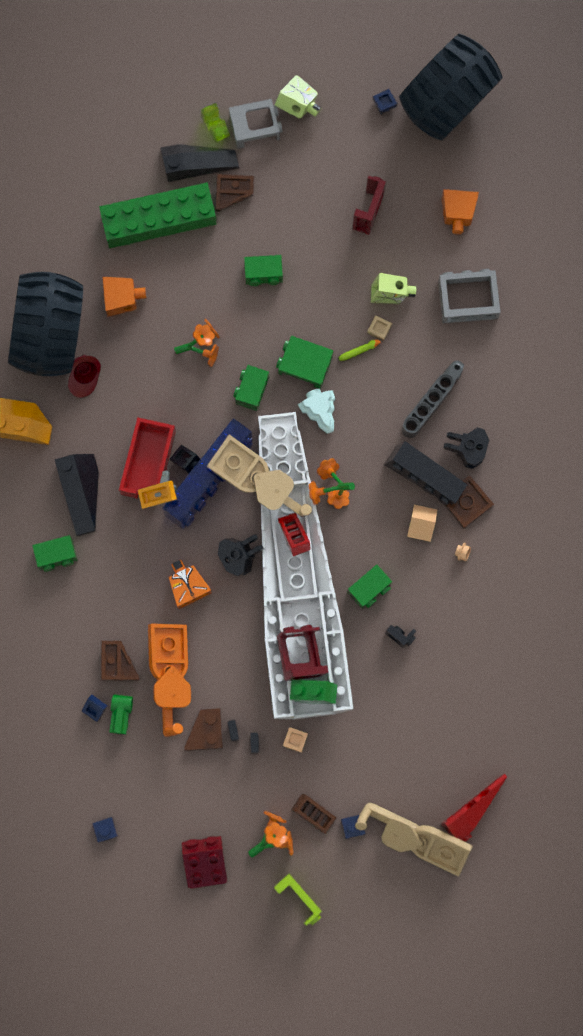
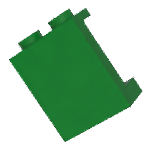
(305, 361)

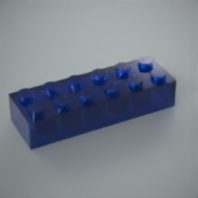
(201, 480)

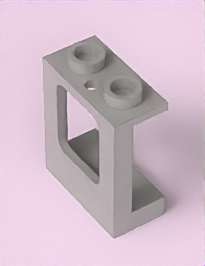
(240, 126)

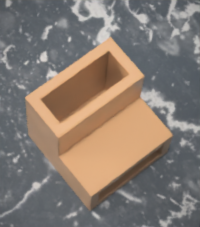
(422, 523)

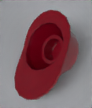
(84, 375)

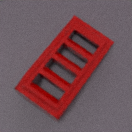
(297, 545)

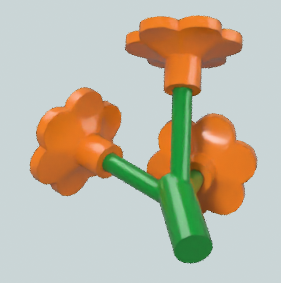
(203, 336)
(336, 495)
(274, 836)

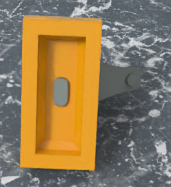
(158, 493)

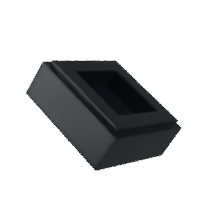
(233, 730)
(254, 743)

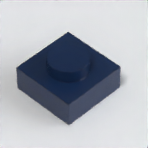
(384, 101)
(94, 708)
(349, 827)
(105, 829)

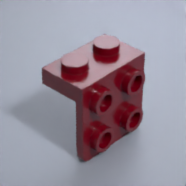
(204, 862)

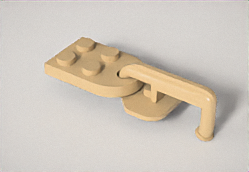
(237, 466)
(424, 841)

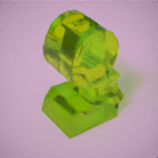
(216, 125)

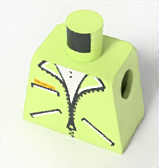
(298, 98)
(391, 289)

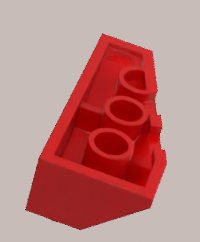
(467, 817)

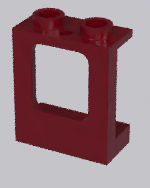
(363, 220)
(301, 670)

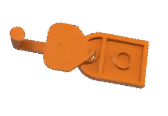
(169, 650)

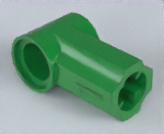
(121, 708)

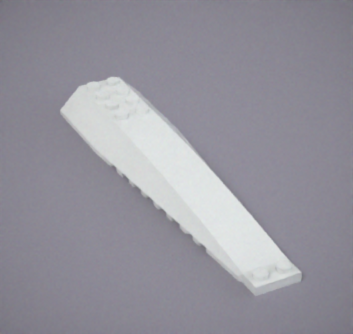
(298, 586)

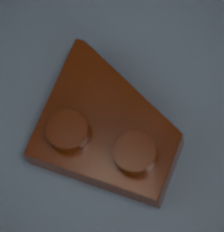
(233, 189)
(116, 663)
(206, 731)

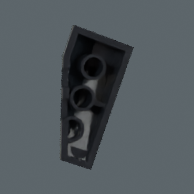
(194, 161)
(80, 486)

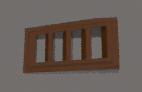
(301, 801)

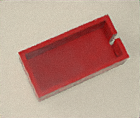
(147, 456)

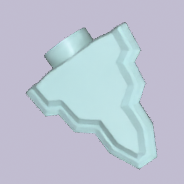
(320, 408)

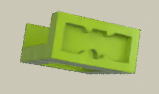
(288, 880)

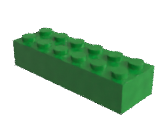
(158, 215)

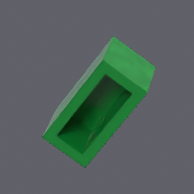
(263, 270)
(251, 388)
(55, 553)
(369, 587)
(313, 692)

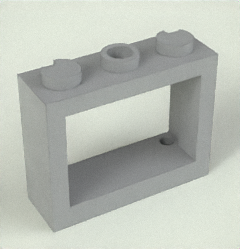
(468, 314)

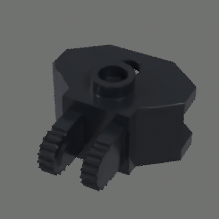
(468, 446)
(238, 554)

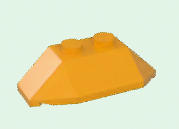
(23, 422)

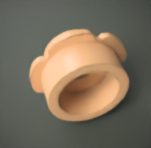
(463, 552)

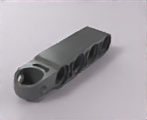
(451, 376)

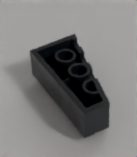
(425, 473)

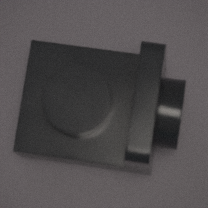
(185, 458)
(397, 636)

